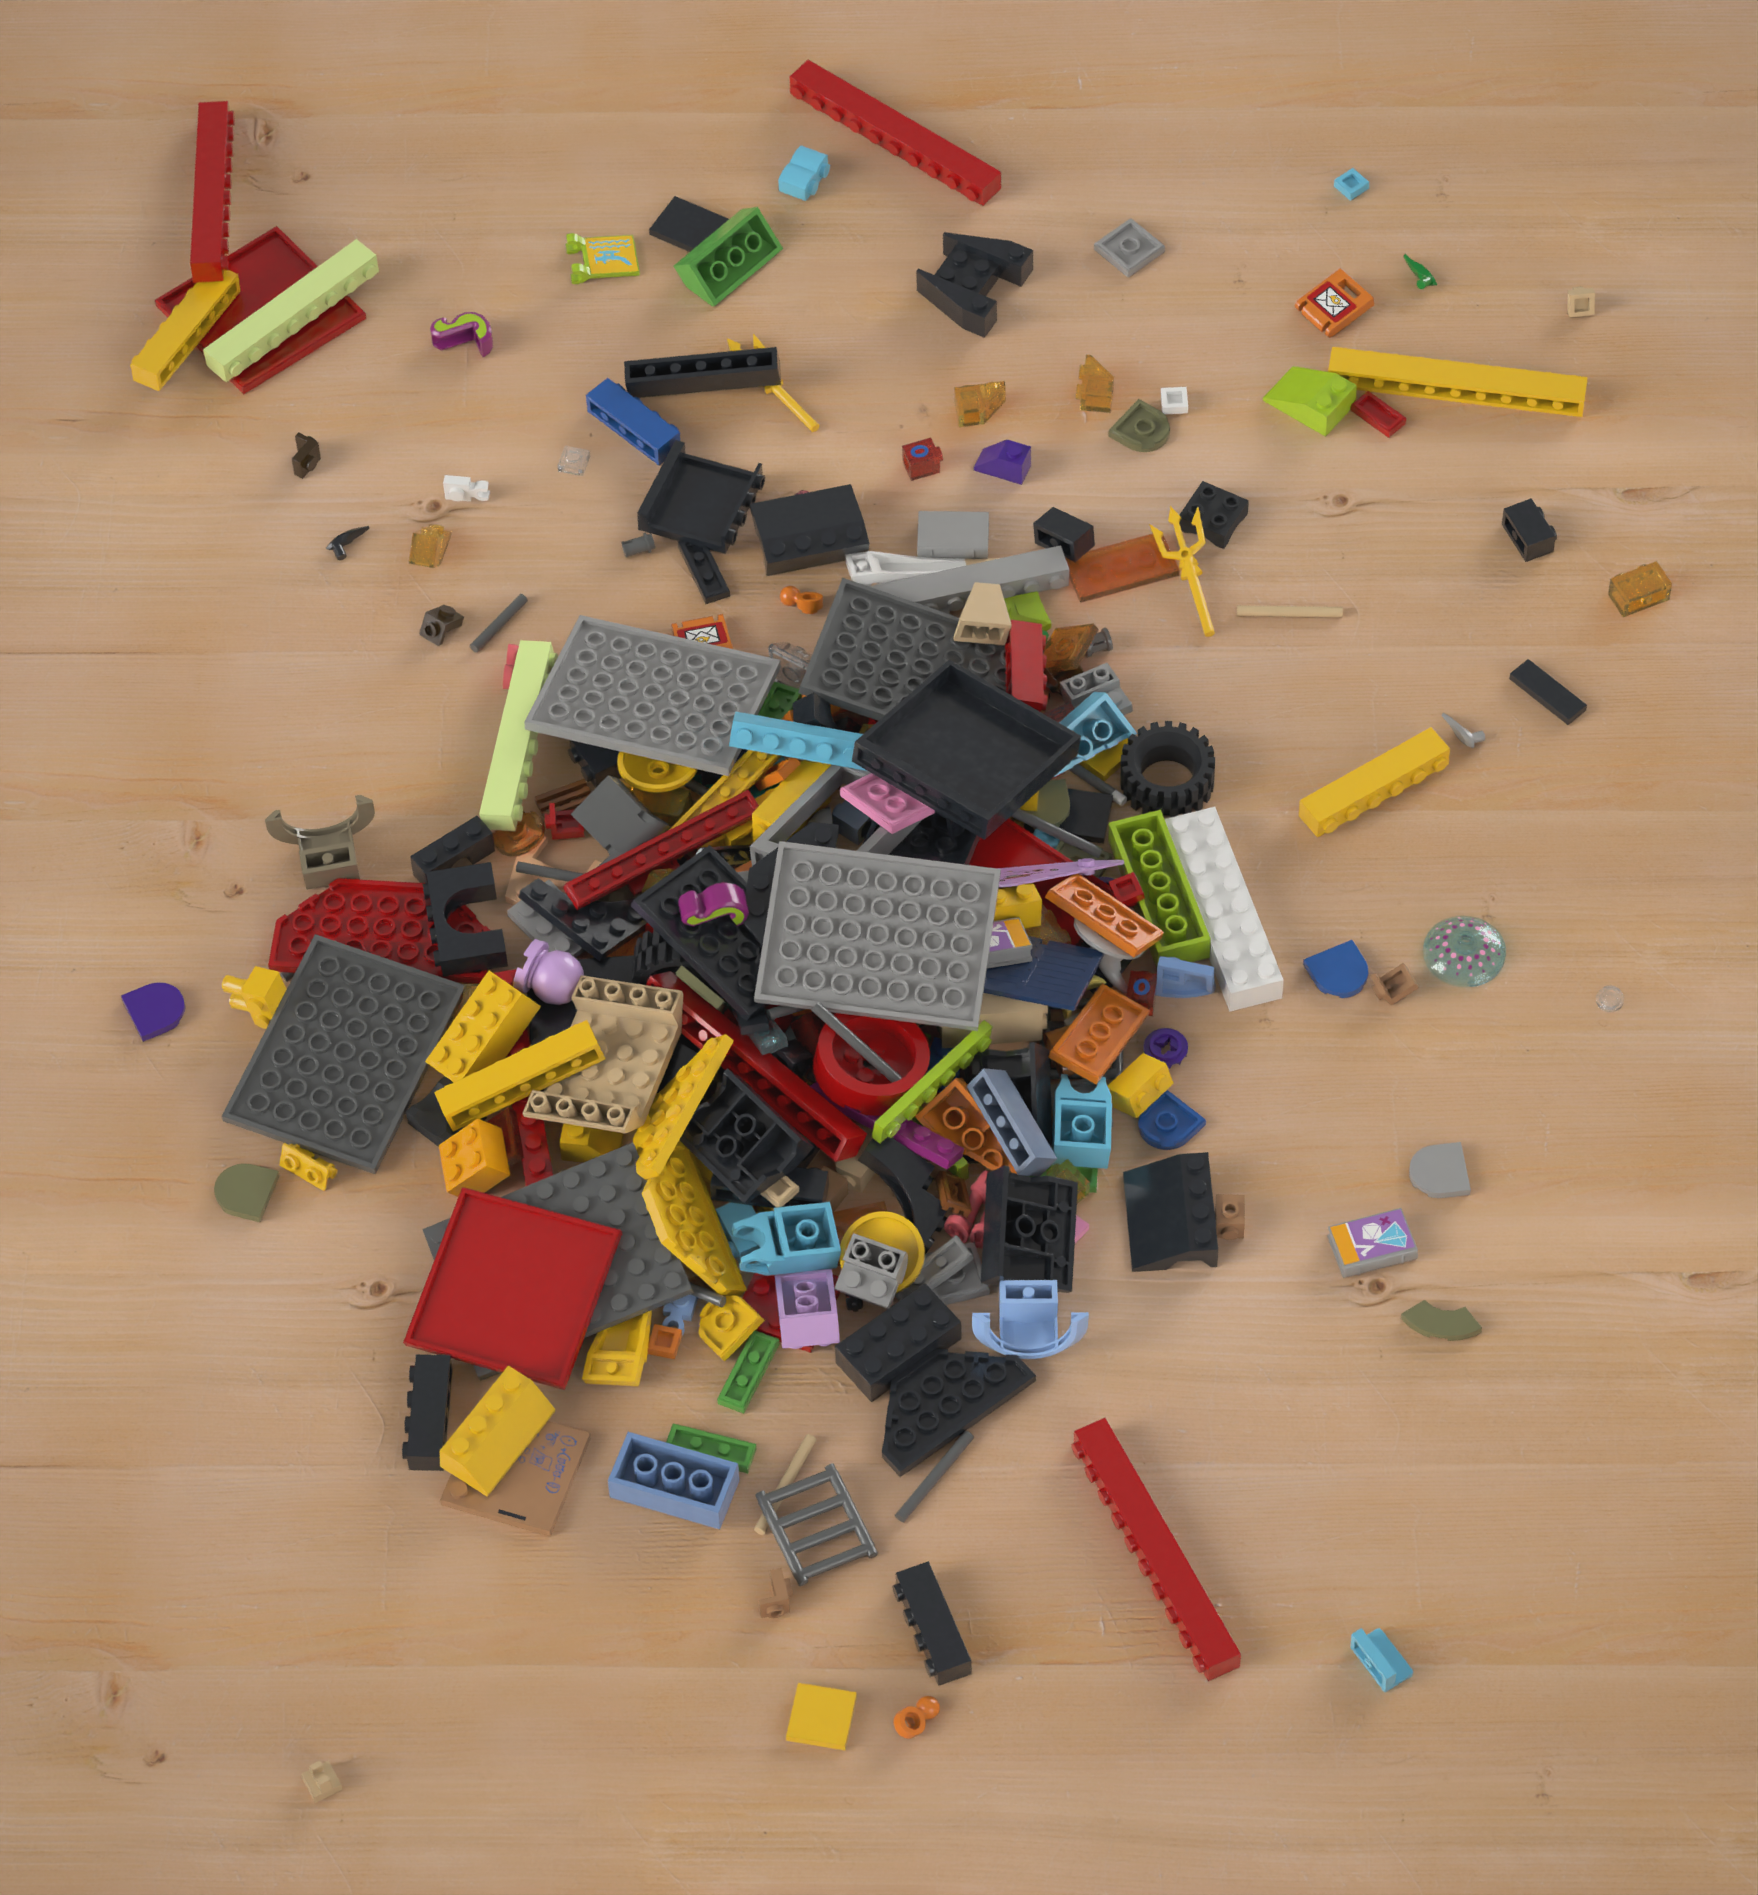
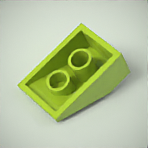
(1313, 397)

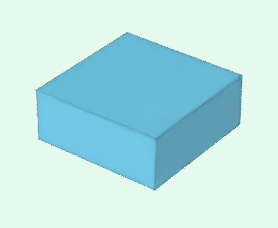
(1351, 184)

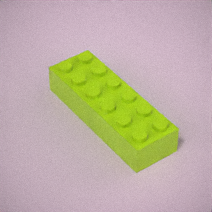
(1169, 900)

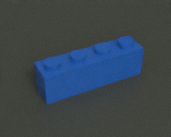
(632, 420)

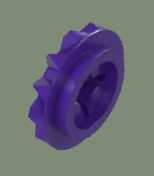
(1159, 1039)

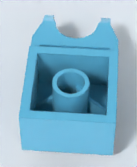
(1082, 1125)
(790, 1240)

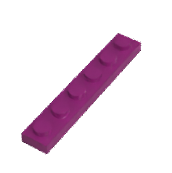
(911, 1135)

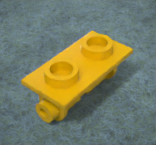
(302, 1164)

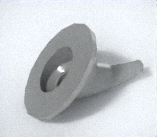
(1111, 962)

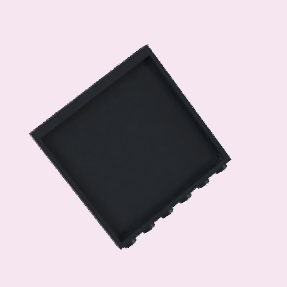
(966, 749)

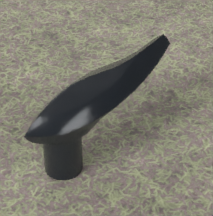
(344, 539)

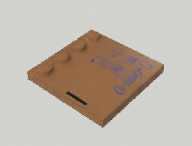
(534, 1486)

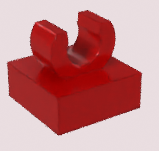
(1127, 890)

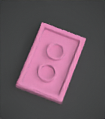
(884, 803)

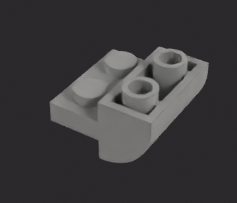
(1095, 680)
(872, 1271)

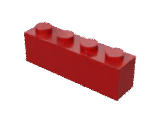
(1026, 664)

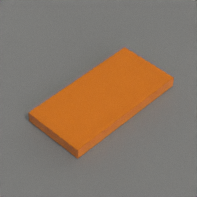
(1104, 915)
(1099, 1033)

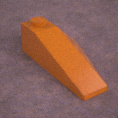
(959, 1119)

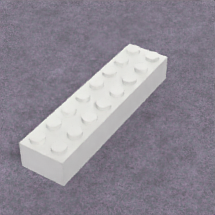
(1238, 941)

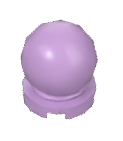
(548, 973)

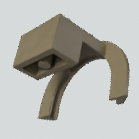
(325, 851)

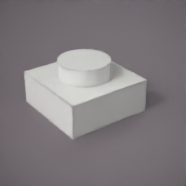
(1174, 400)

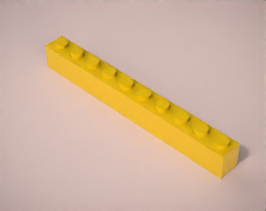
(1461, 381)

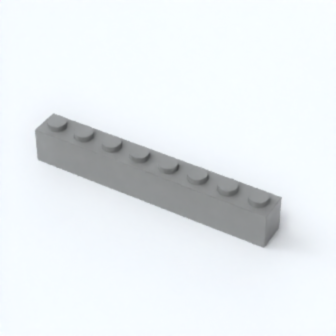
(1016, 575)

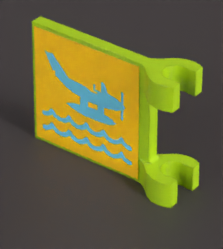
(602, 257)

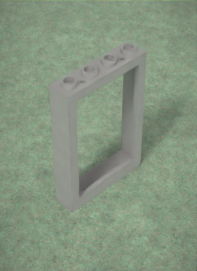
(879, 842)

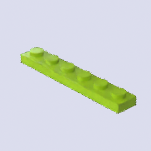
(928, 1085)

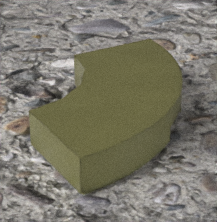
(1440, 1323)

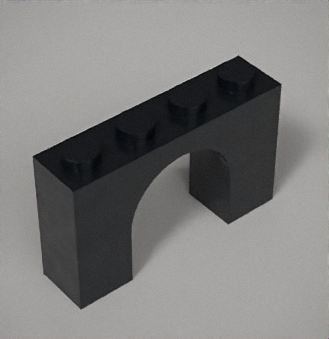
(457, 950)

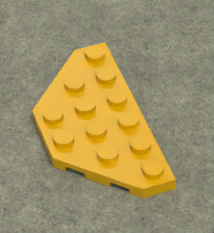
(675, 1107)
(689, 1223)

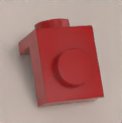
(563, 824)

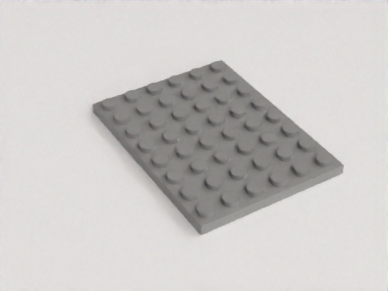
(651, 694)
(878, 935)

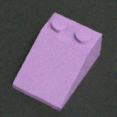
(807, 1309)

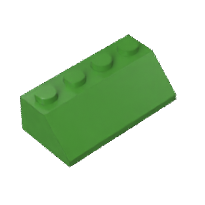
(729, 256)

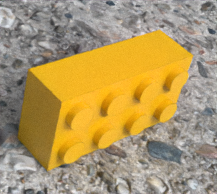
(483, 1029)

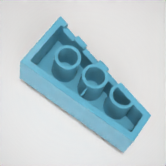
(1098, 724)

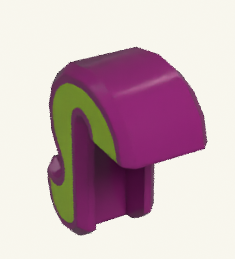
(462, 329)
(713, 903)

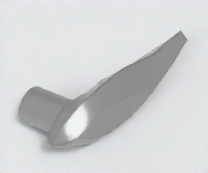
(1463, 734)

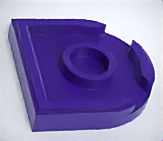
(154, 1008)

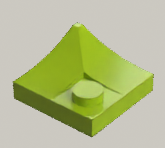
(1028, 608)

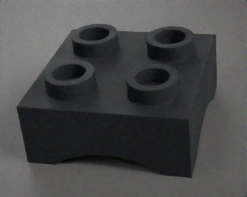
(1218, 511)
(428, 1116)

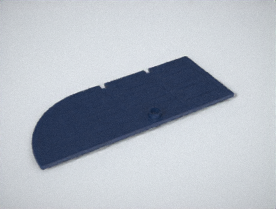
(1052, 978)

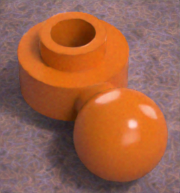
(807, 601)
(926, 1708)

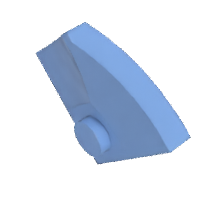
(1184, 978)

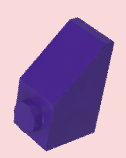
(1005, 461)

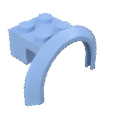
(1029, 1321)

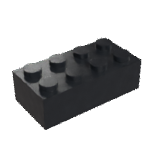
(897, 1341)

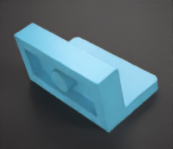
(1380, 1658)

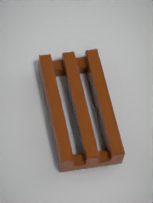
(563, 796)
(948, 1193)

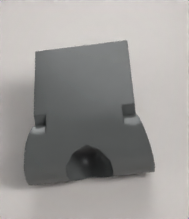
(618, 817)

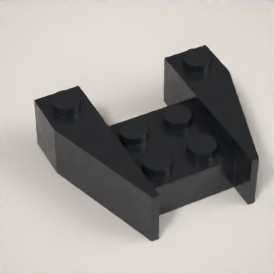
(969, 275)

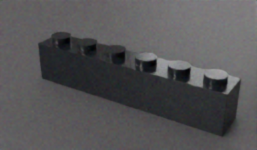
(703, 372)

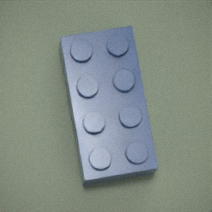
(673, 1480)

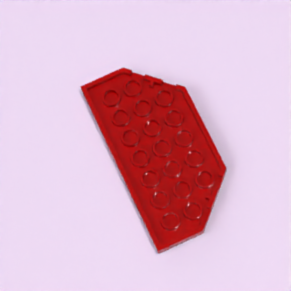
(372, 917)

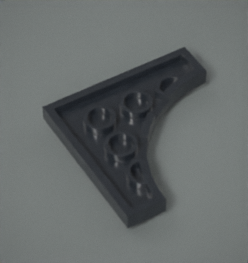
(595, 927)

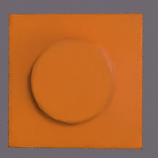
(664, 1341)

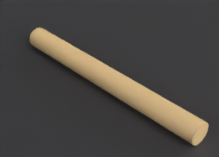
(1290, 611)
(789, 1477)

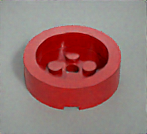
(841, 1067)

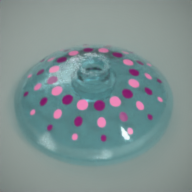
(1460, 961)

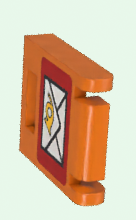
(1332, 305)
(705, 631)

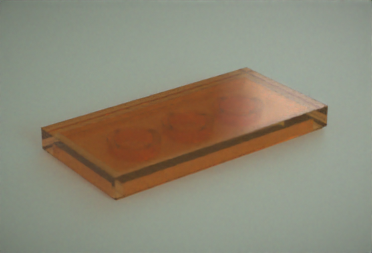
(1120, 568)

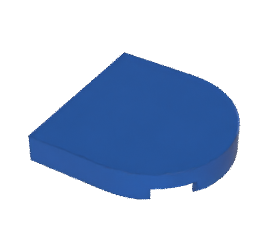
(1338, 970)
(1169, 1123)

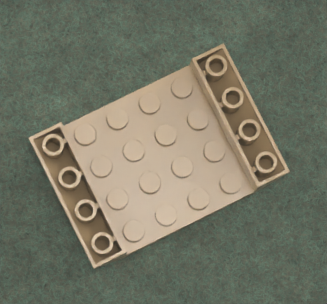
(637, 1036)

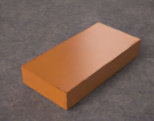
(777, 773)

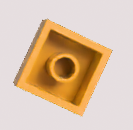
(474, 1158)

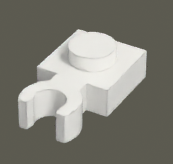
(462, 489)

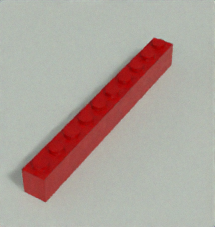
(895, 132)
(212, 192)
(767, 1075)
(536, 1158)
(1156, 1549)

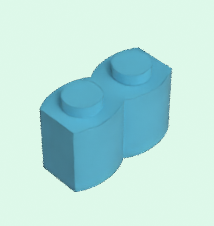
(803, 173)

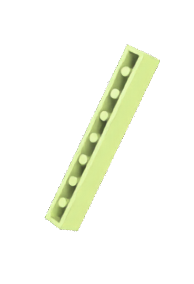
(291, 310)
(515, 745)

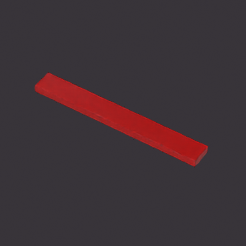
(661, 850)

